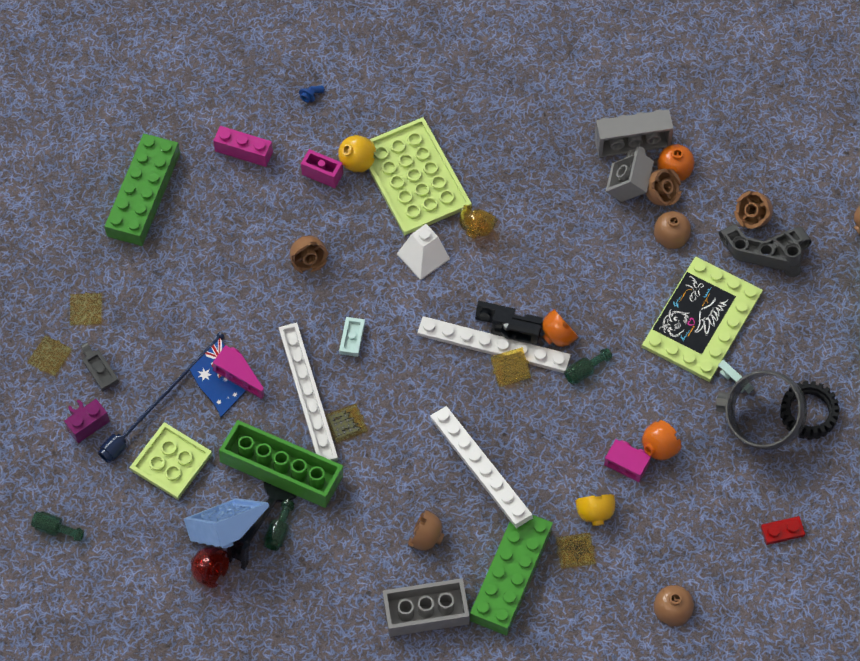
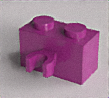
(86, 420)

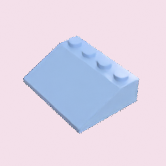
(224, 522)

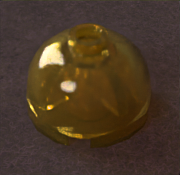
(476, 222)

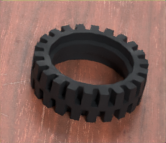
(819, 391)

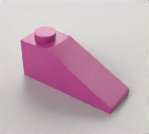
(235, 368)

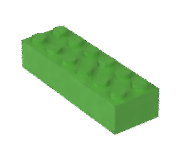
(142, 189)
(281, 463)
(510, 574)

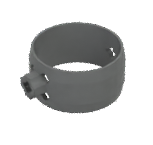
(726, 404)

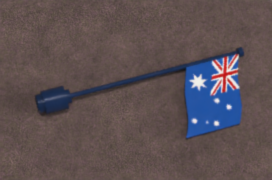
(216, 387)

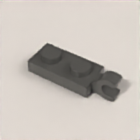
(98, 367)

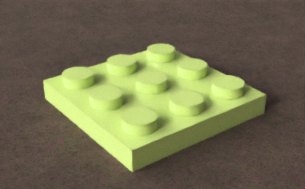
(171, 461)

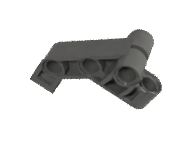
(783, 249)

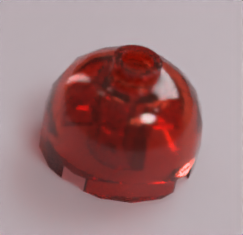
(209, 562)

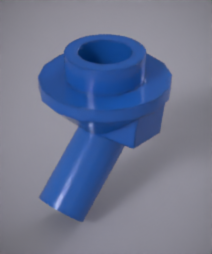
(307, 94)

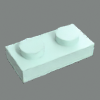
(352, 336)
(727, 371)

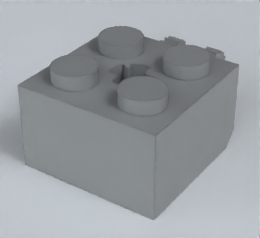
(630, 175)

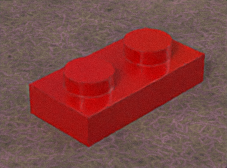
(782, 530)

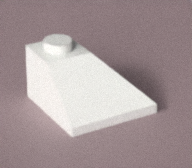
(423, 252)

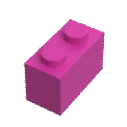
(322, 168)
(627, 460)

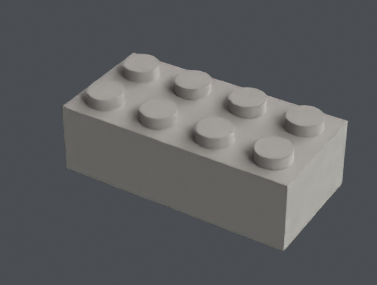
(628, 132)
(426, 607)

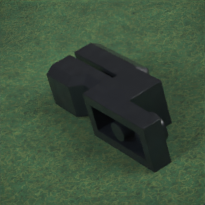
(508, 324)

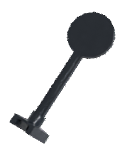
(240, 549)

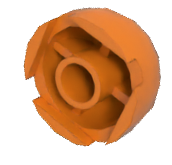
(677, 159)
(557, 330)
(660, 441)

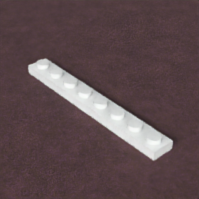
(491, 343)
(307, 391)
(481, 467)

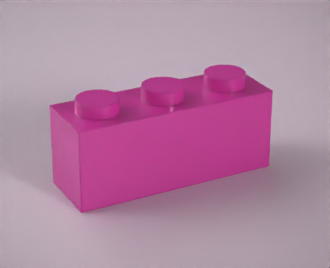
(243, 146)

